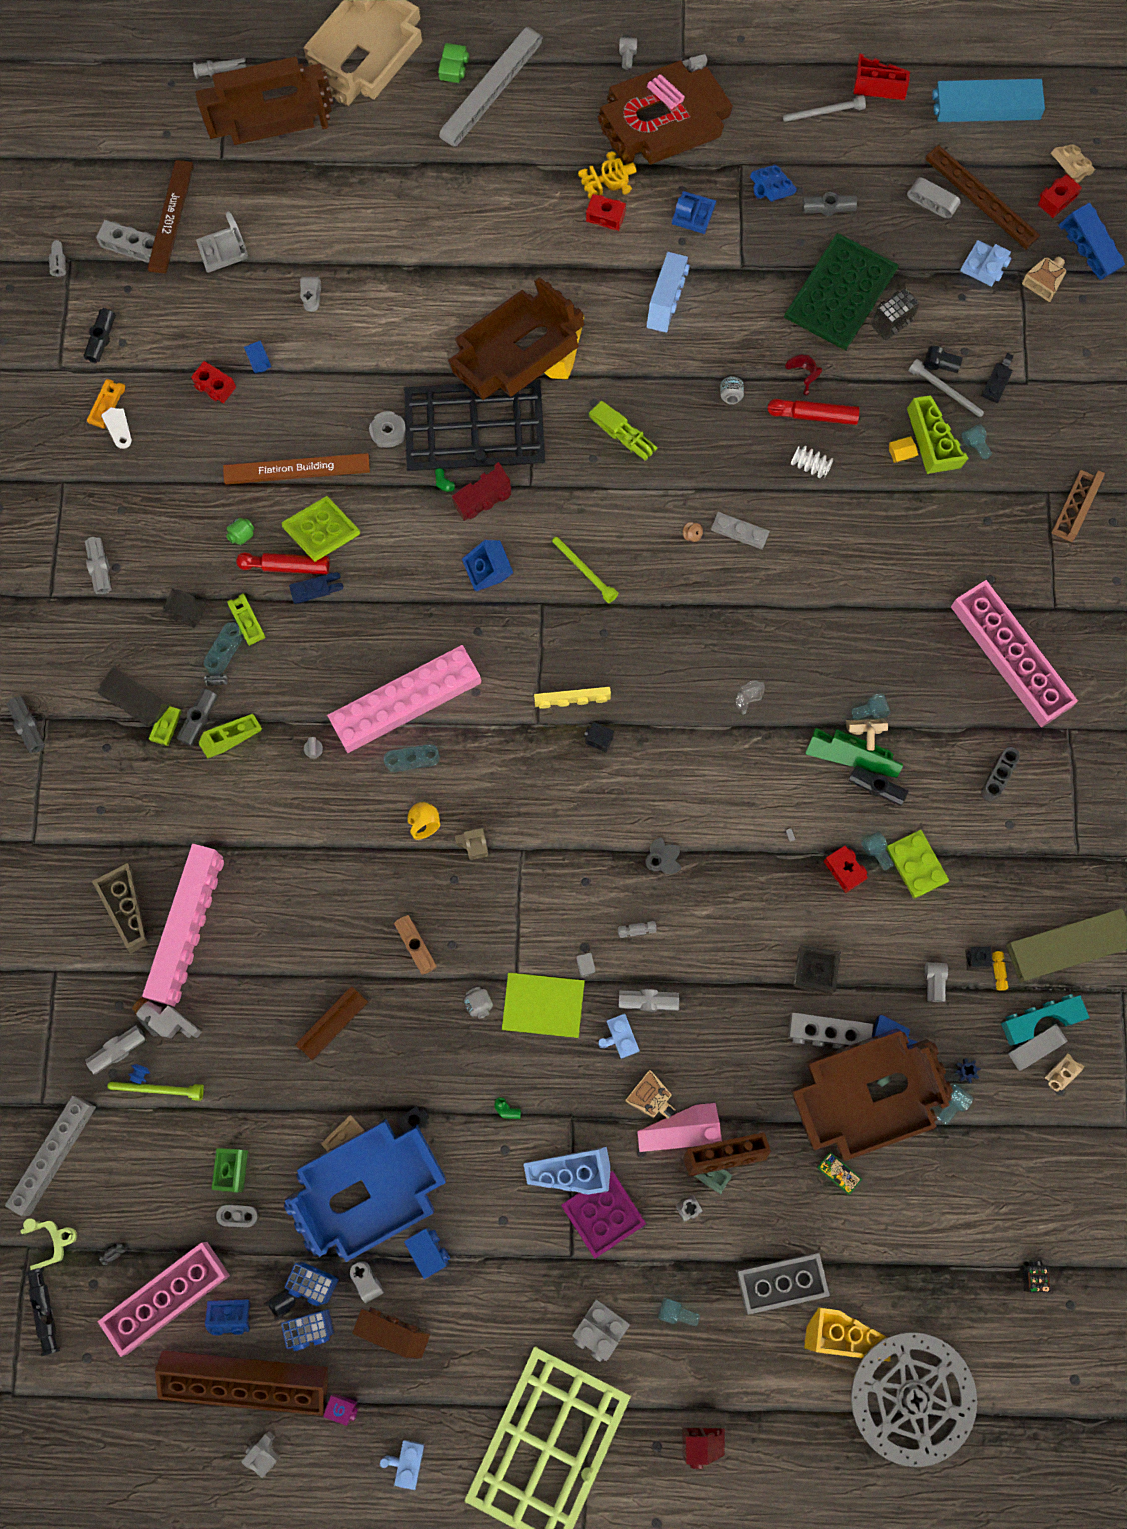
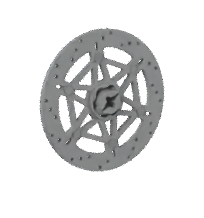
(922, 1405)

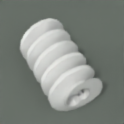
(811, 461)

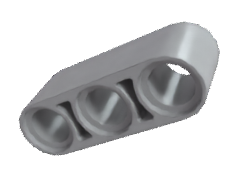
(933, 198)
(1037, 1047)

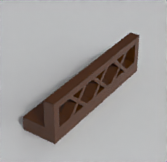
(332, 1023)

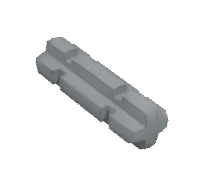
(637, 929)

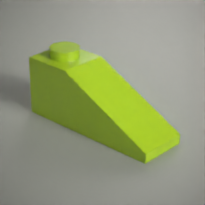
(228, 735)

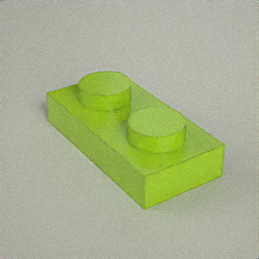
(165, 727)

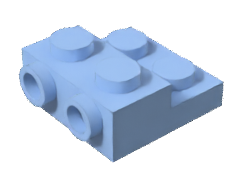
(986, 262)

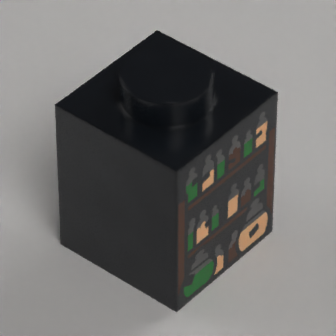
(1036, 1277)

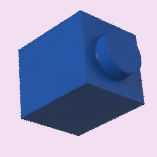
(257, 357)

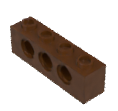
(726, 1154)

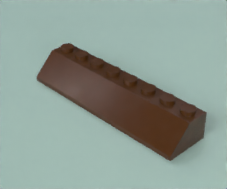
(242, 1383)

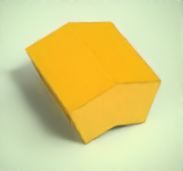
(902, 449)

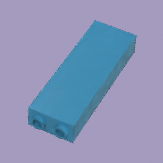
(988, 100)

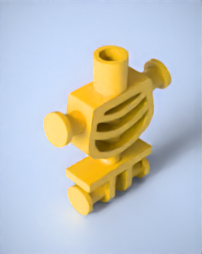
(612, 180)

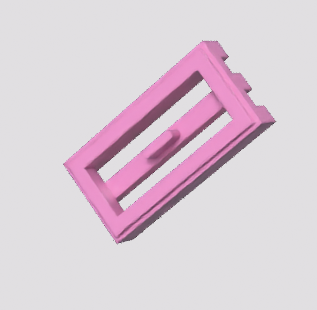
(668, 91)

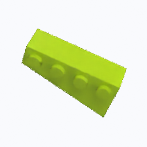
(935, 441)

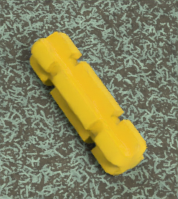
(1000, 970)

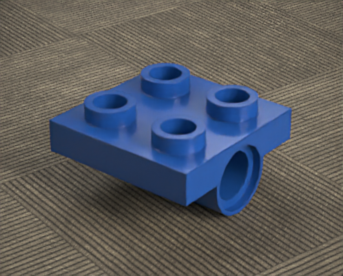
(772, 183)
(693, 212)

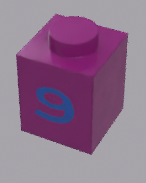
(341, 1409)

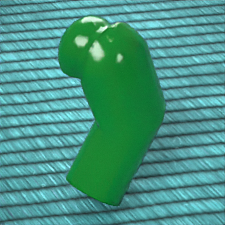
(443, 483)
(505, 1111)

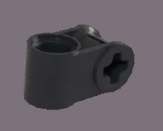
(281, 1304)

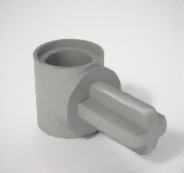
(627, 50)

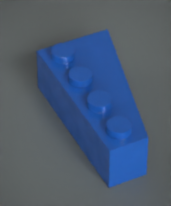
(1093, 241)

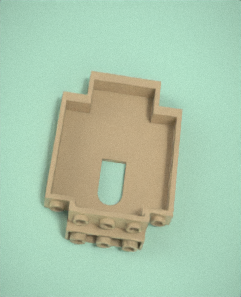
(377, 26)

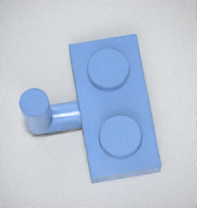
(621, 1037)
(407, 1464)

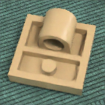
(1073, 162)

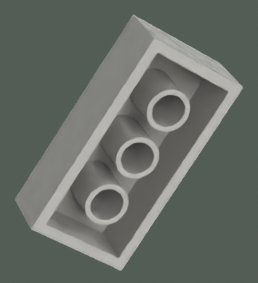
(782, 1283)

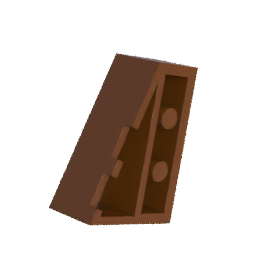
(390, 1333)

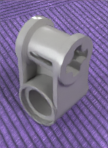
(310, 292)
(368, 1285)

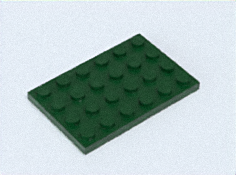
(841, 291)

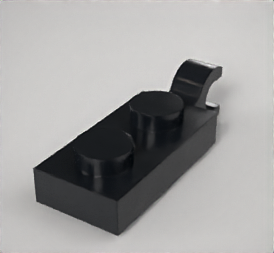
(998, 380)

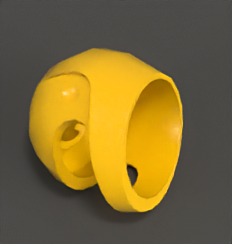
(421, 815)

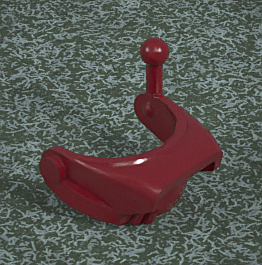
(807, 363)

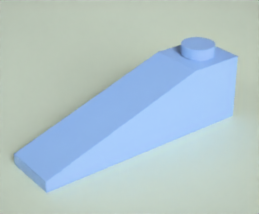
(577, 1172)

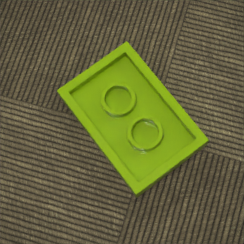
(917, 864)

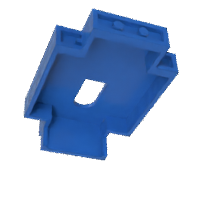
(396, 1175)

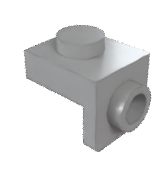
(695, 63)

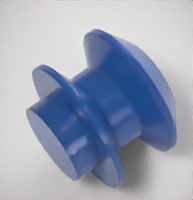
(138, 1073)

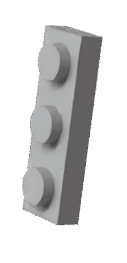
(740, 530)

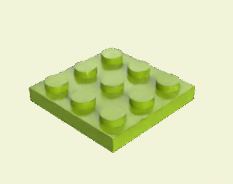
(320, 528)

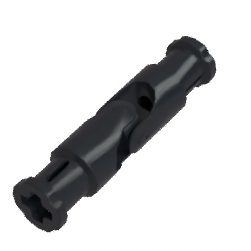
(41, 1307)

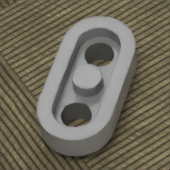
(238, 1216)

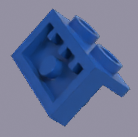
(227, 1317)

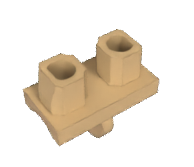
(1063, 1073)

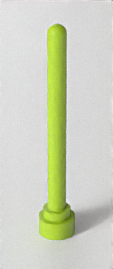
(609, 594)
(195, 1092)

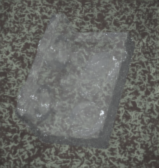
(748, 693)

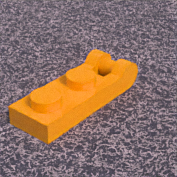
(105, 401)

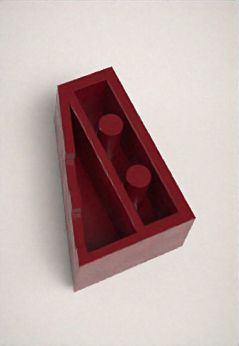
(483, 494)
(702, 1446)

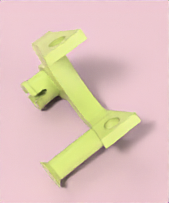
(58, 1239)

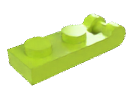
(246, 620)

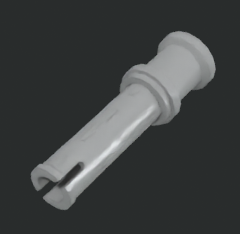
(217, 67)

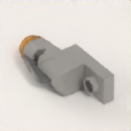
(163, 1021)

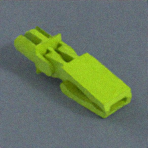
(617, 427)

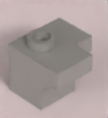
(261, 1456)

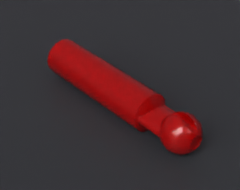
(814, 411)
(284, 563)

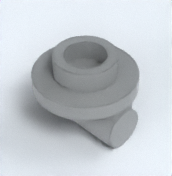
(313, 748)

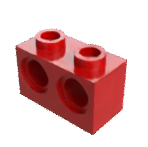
(215, 380)

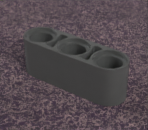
(1006, 767)

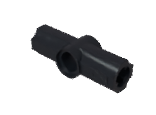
(97, 344)
(867, 779)

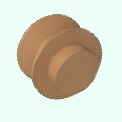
(692, 531)

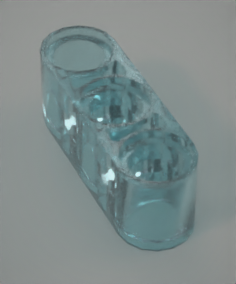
(222, 640)
(402, 755)

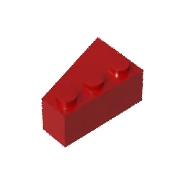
(880, 80)

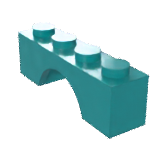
(1022, 1028)

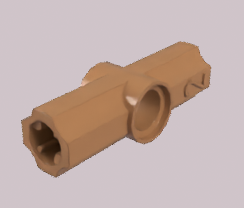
(421, 955)

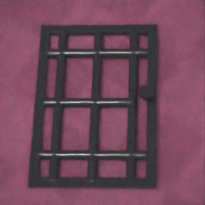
(478, 451)

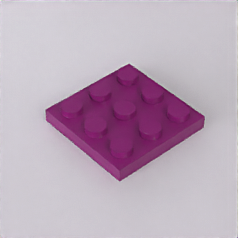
(604, 1217)

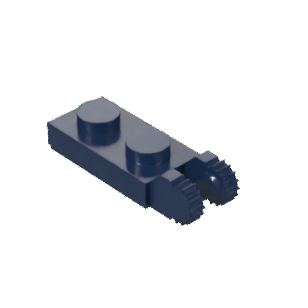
(315, 588)

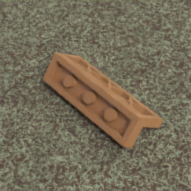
(1084, 505)

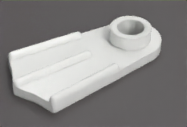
(117, 426)

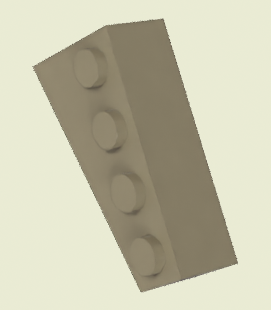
(122, 903)

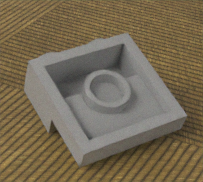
(600, 1331)

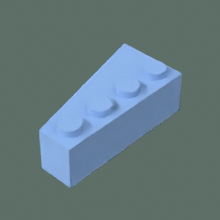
(667, 291)

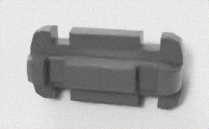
(215, 679)
(112, 1254)

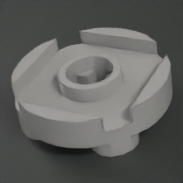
(389, 439)

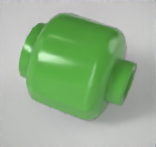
(239, 531)

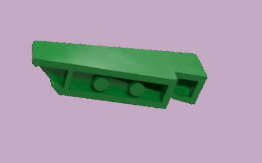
(852, 751)

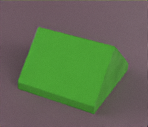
(229, 1170)

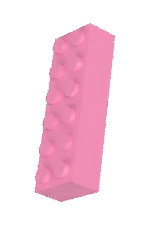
(163, 1298)

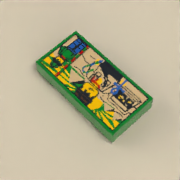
(839, 1173)

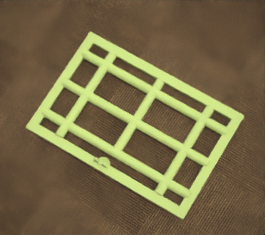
(587, 1474)

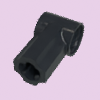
(937, 358)

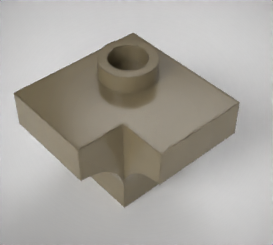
(474, 843)

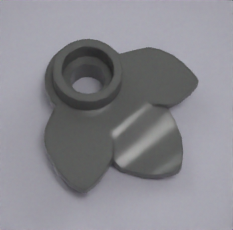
(665, 855)

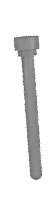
(857, 103)
(918, 368)

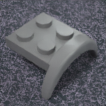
(222, 247)

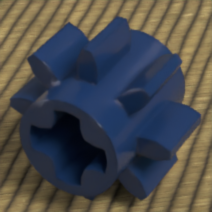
(961, 1071)

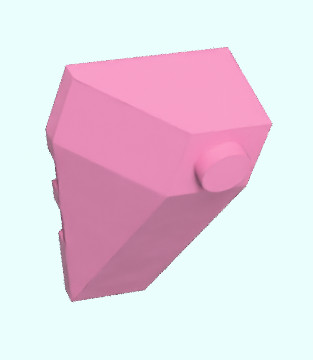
(685, 1129)

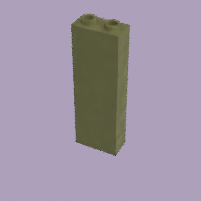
(1069, 945)

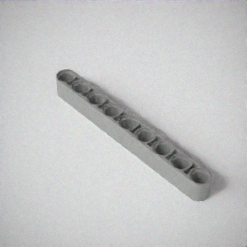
(490, 87)

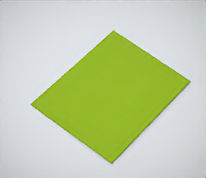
(543, 1005)

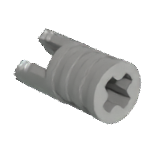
(57, 257)

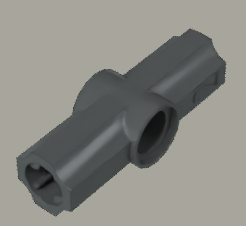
(820, 204)
(25, 724)
(193, 727)

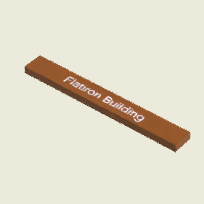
(296, 468)

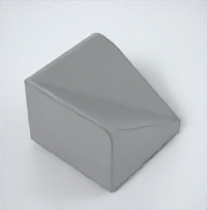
(585, 965)

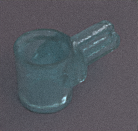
(976, 439)
(876, 706)
(875, 846)
(961, 1102)
(672, 1312)

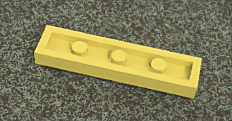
(581, 697)

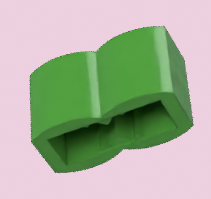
(453, 63)

